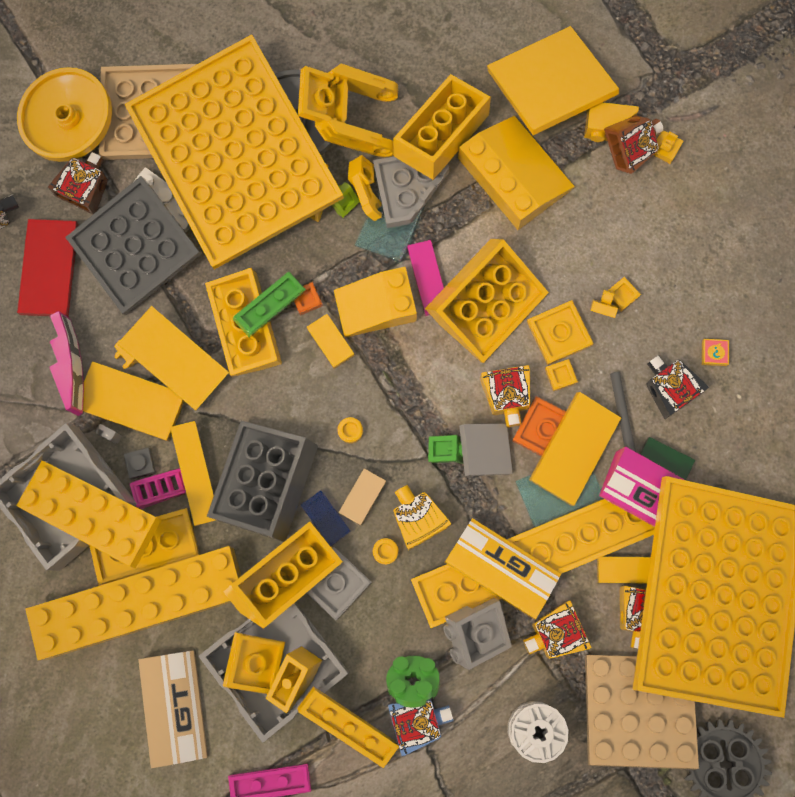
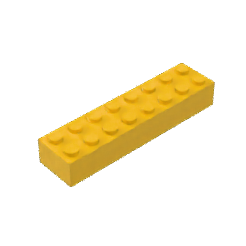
(132, 603)

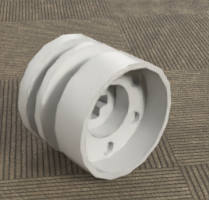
(522, 725)

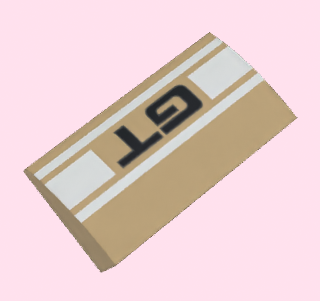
(172, 709)

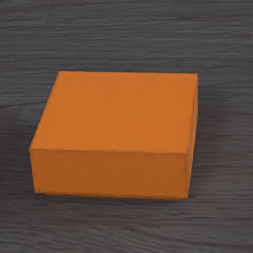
(308, 300)

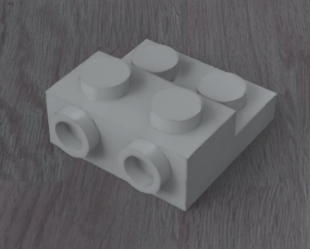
(477, 633)

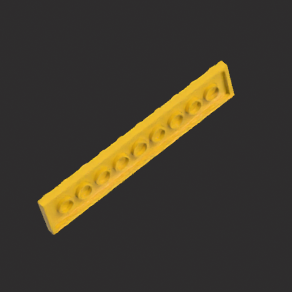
(558, 544)

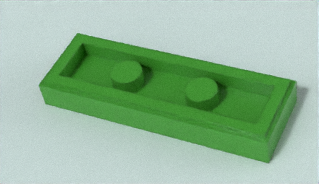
(269, 304)

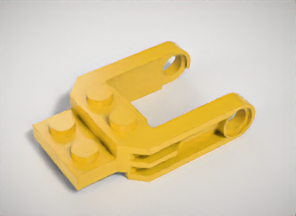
(325, 99)

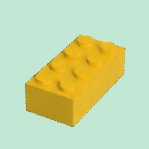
(441, 126)

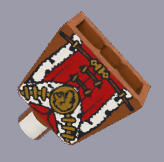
(633, 142)

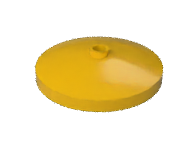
(64, 114)

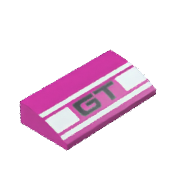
(635, 484)

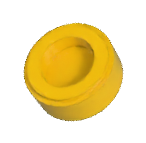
(350, 430)
(385, 551)

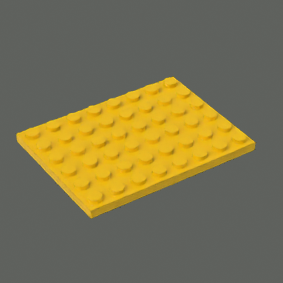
(233, 152)
(719, 599)

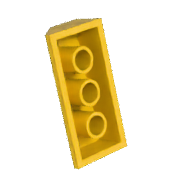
(283, 576)

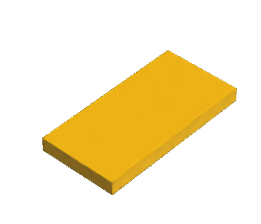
(173, 358)
(130, 401)
(575, 449)
(170, 544)

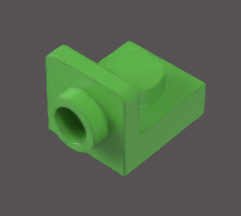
(445, 449)

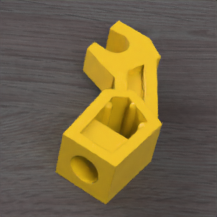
(361, 177)

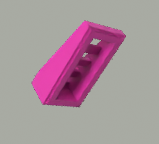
(147, 482)

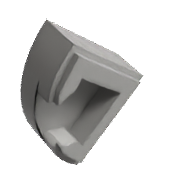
(108, 434)

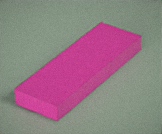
(425, 271)
(271, 782)

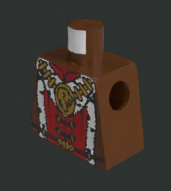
(81, 183)

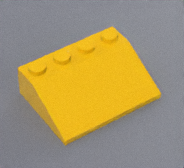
(514, 171)
(487, 299)

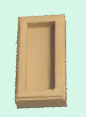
(362, 497)

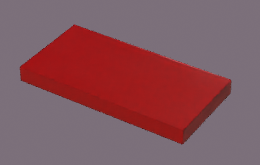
(47, 268)

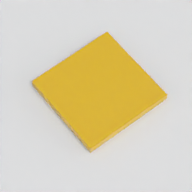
(552, 80)

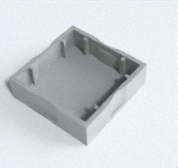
(74, 454)
(296, 631)

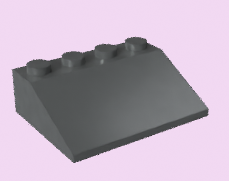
(263, 480)

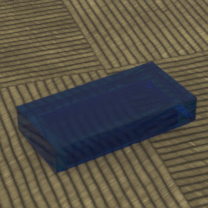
(325, 518)

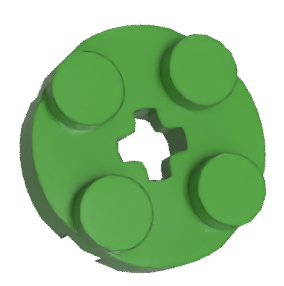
(410, 667)

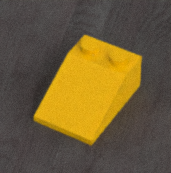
(376, 303)

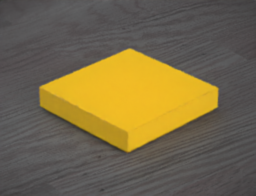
(560, 332)
(253, 663)

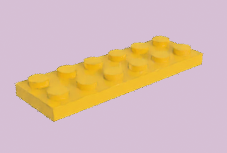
(89, 514)

